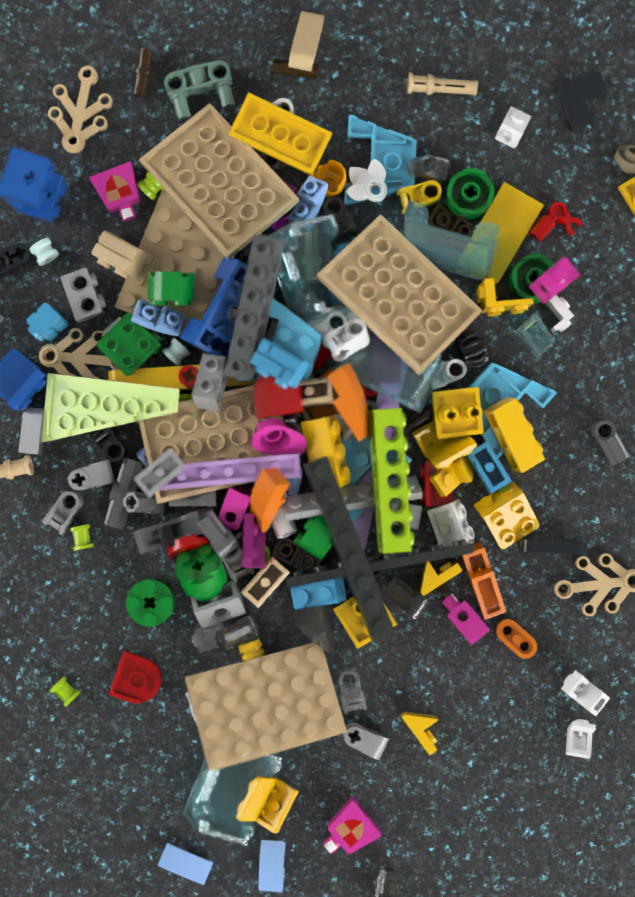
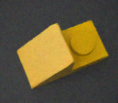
(448, 478)
(432, 580)
(418, 723)

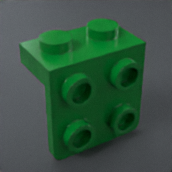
(129, 344)

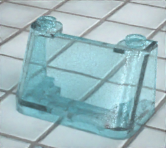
(450, 250)
(304, 256)
(388, 374)
(218, 793)

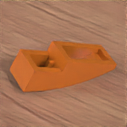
(352, 401)
(268, 497)
(483, 582)

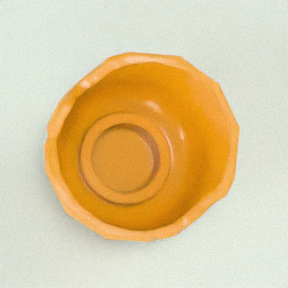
(334, 175)

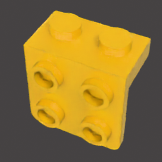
(486, 297)
(442, 451)
(507, 514)
(267, 802)

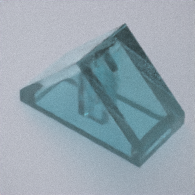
(535, 335)

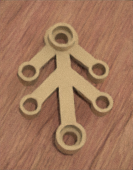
(80, 112)
(77, 358)
(602, 584)

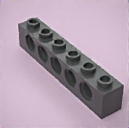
(254, 305)

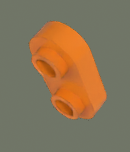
(515, 638)

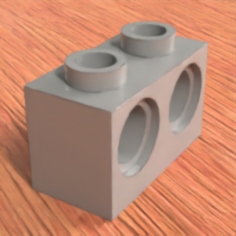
(78, 297)
(210, 382)

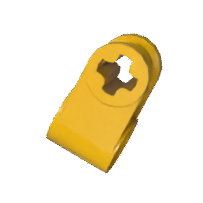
(417, 194)

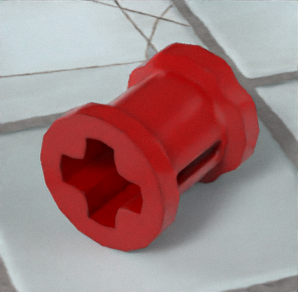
(186, 370)

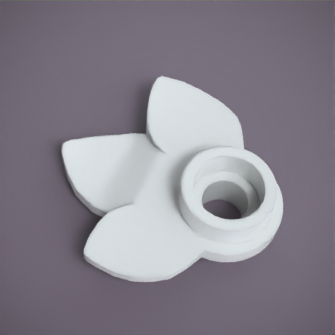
(365, 180)

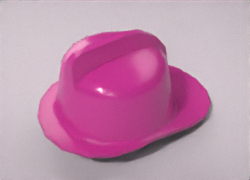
(277, 439)

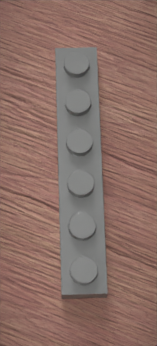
(354, 497)

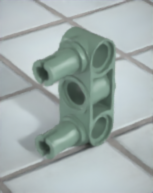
(199, 80)

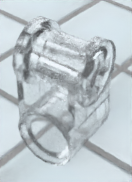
(351, 695)

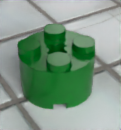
(482, 192)
(519, 277)
(171, 287)
(316, 537)
(201, 573)
(137, 602)

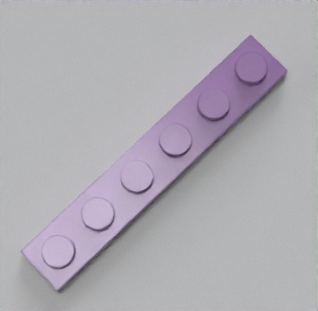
(233, 471)

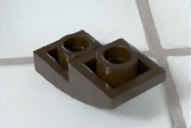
(446, 220)
(294, 555)

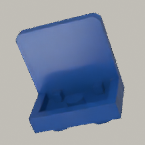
(19, 380)

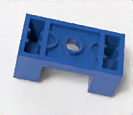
(27, 183)
(216, 329)

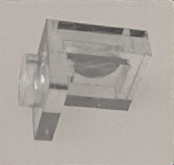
(205, 637)

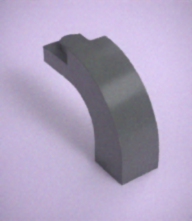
(169, 531)

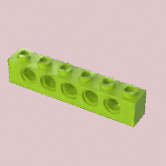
(383, 492)

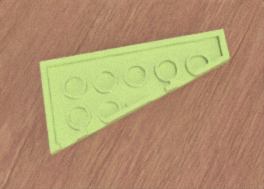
(90, 404)

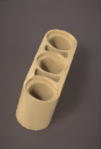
(306, 41)

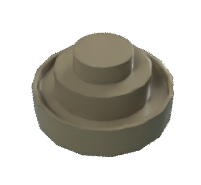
(626, 158)

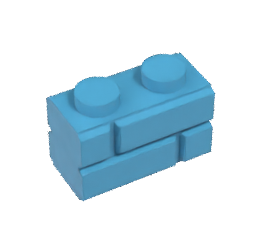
(46, 323)
(279, 363)
(488, 467)
(318, 593)

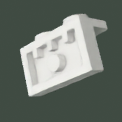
(451, 523)

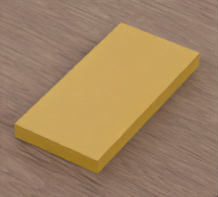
(280, 134)
(515, 216)

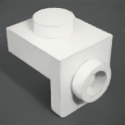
(513, 127)
(560, 307)
(579, 738)

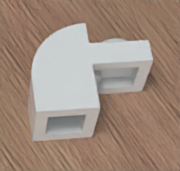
(585, 692)

